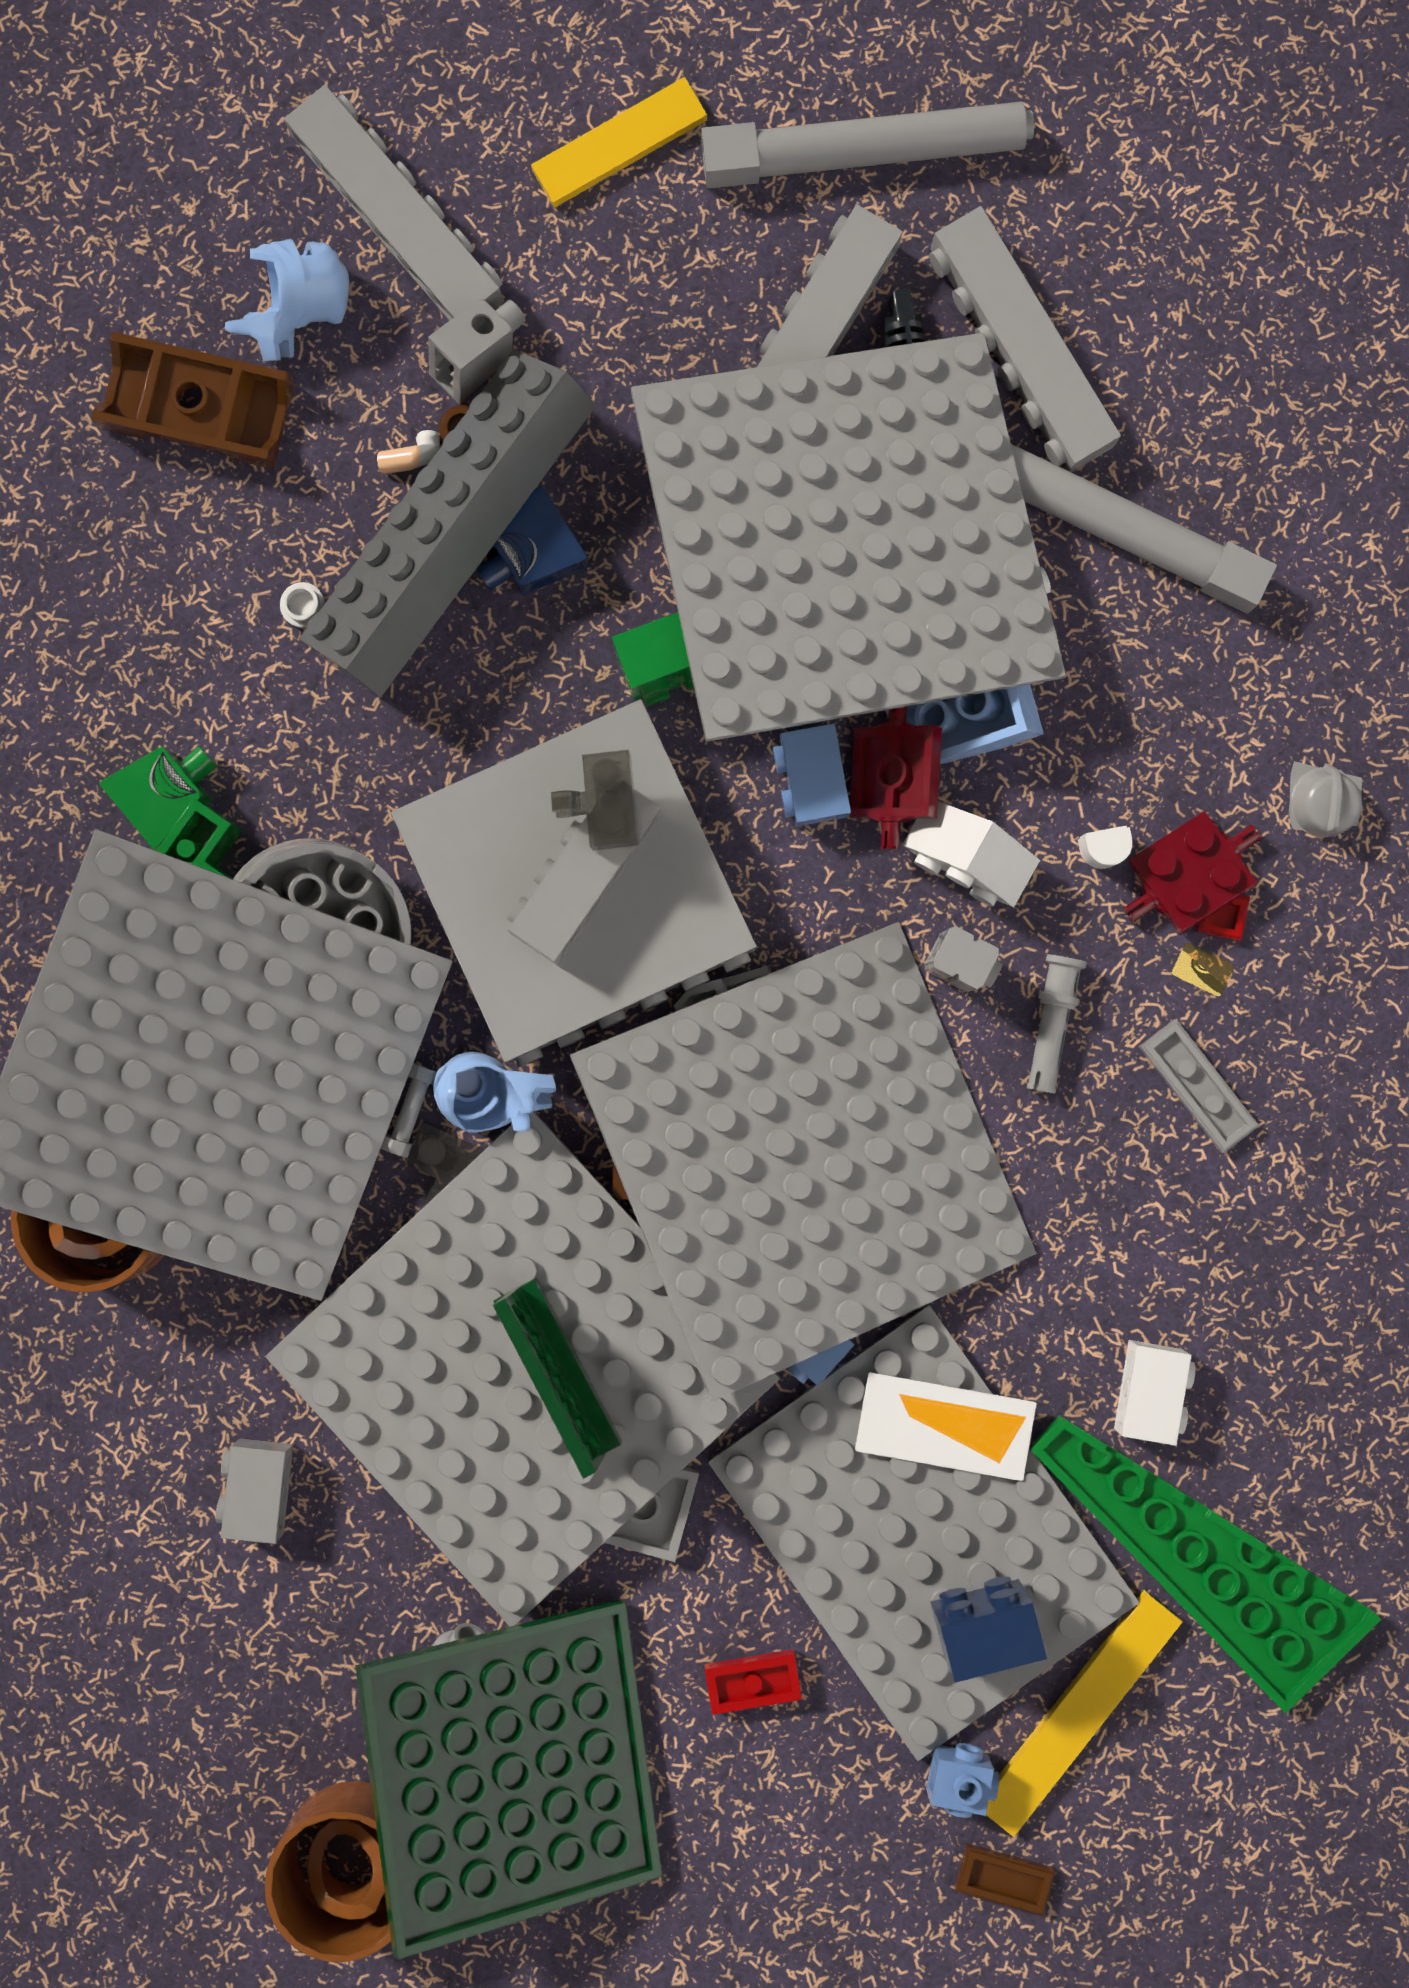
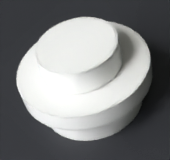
(301, 603)

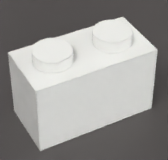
(1154, 1393)

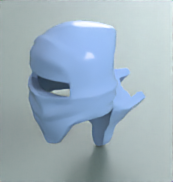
(302, 292)
(484, 1095)

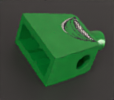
(158, 790)

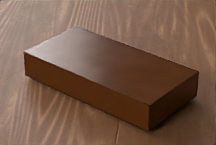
(1005, 1879)

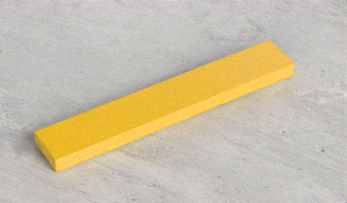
(1081, 1711)

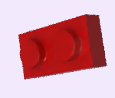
(753, 1681)

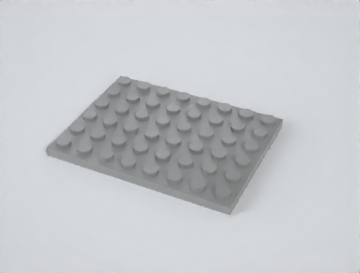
(888, 1535)

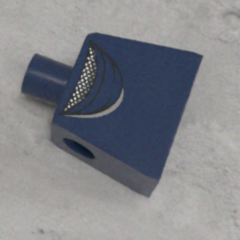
(534, 548)

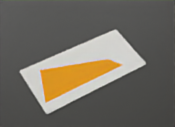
(945, 1426)

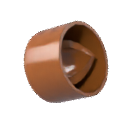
(54, 1253)
(329, 1917)

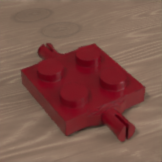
(895, 774)
(1192, 873)

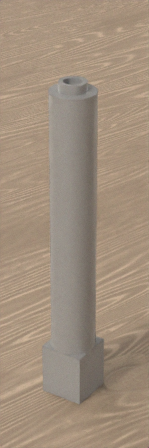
(743, 155)
(1221, 571)

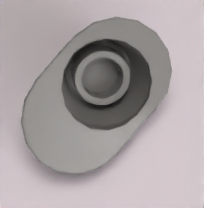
(1323, 799)

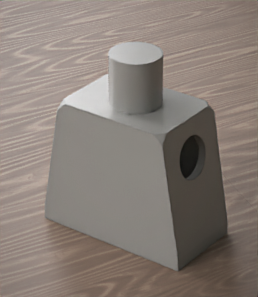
(474, 345)

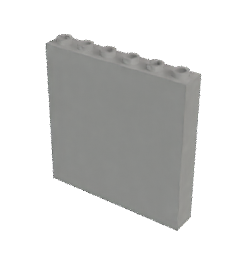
(653, 931)

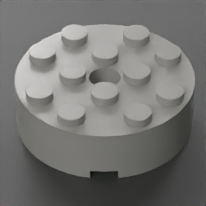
(333, 882)

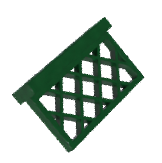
(558, 1375)

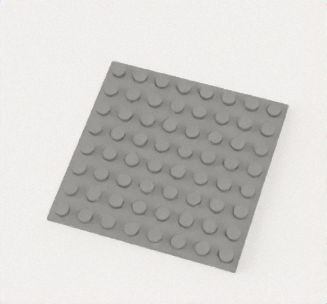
(846, 535)
(208, 1068)
(803, 1158)
(441, 1405)

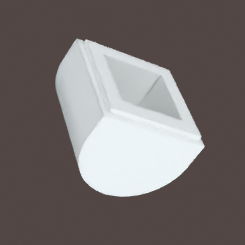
(1106, 847)

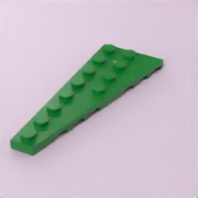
(1246, 1595)

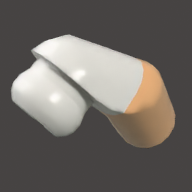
(410, 457)

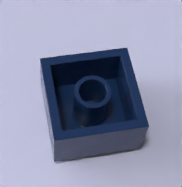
(987, 1628)

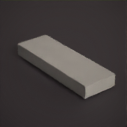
(1198, 1086)

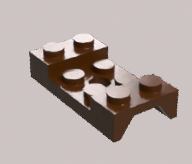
(239, 410)

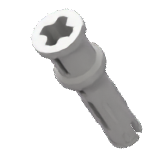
(1058, 1000)

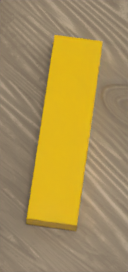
(619, 142)

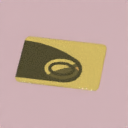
(1202, 969)

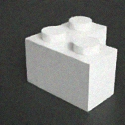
(972, 854)

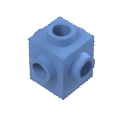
(962, 1780)

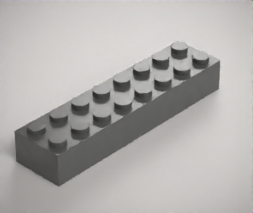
(448, 520)

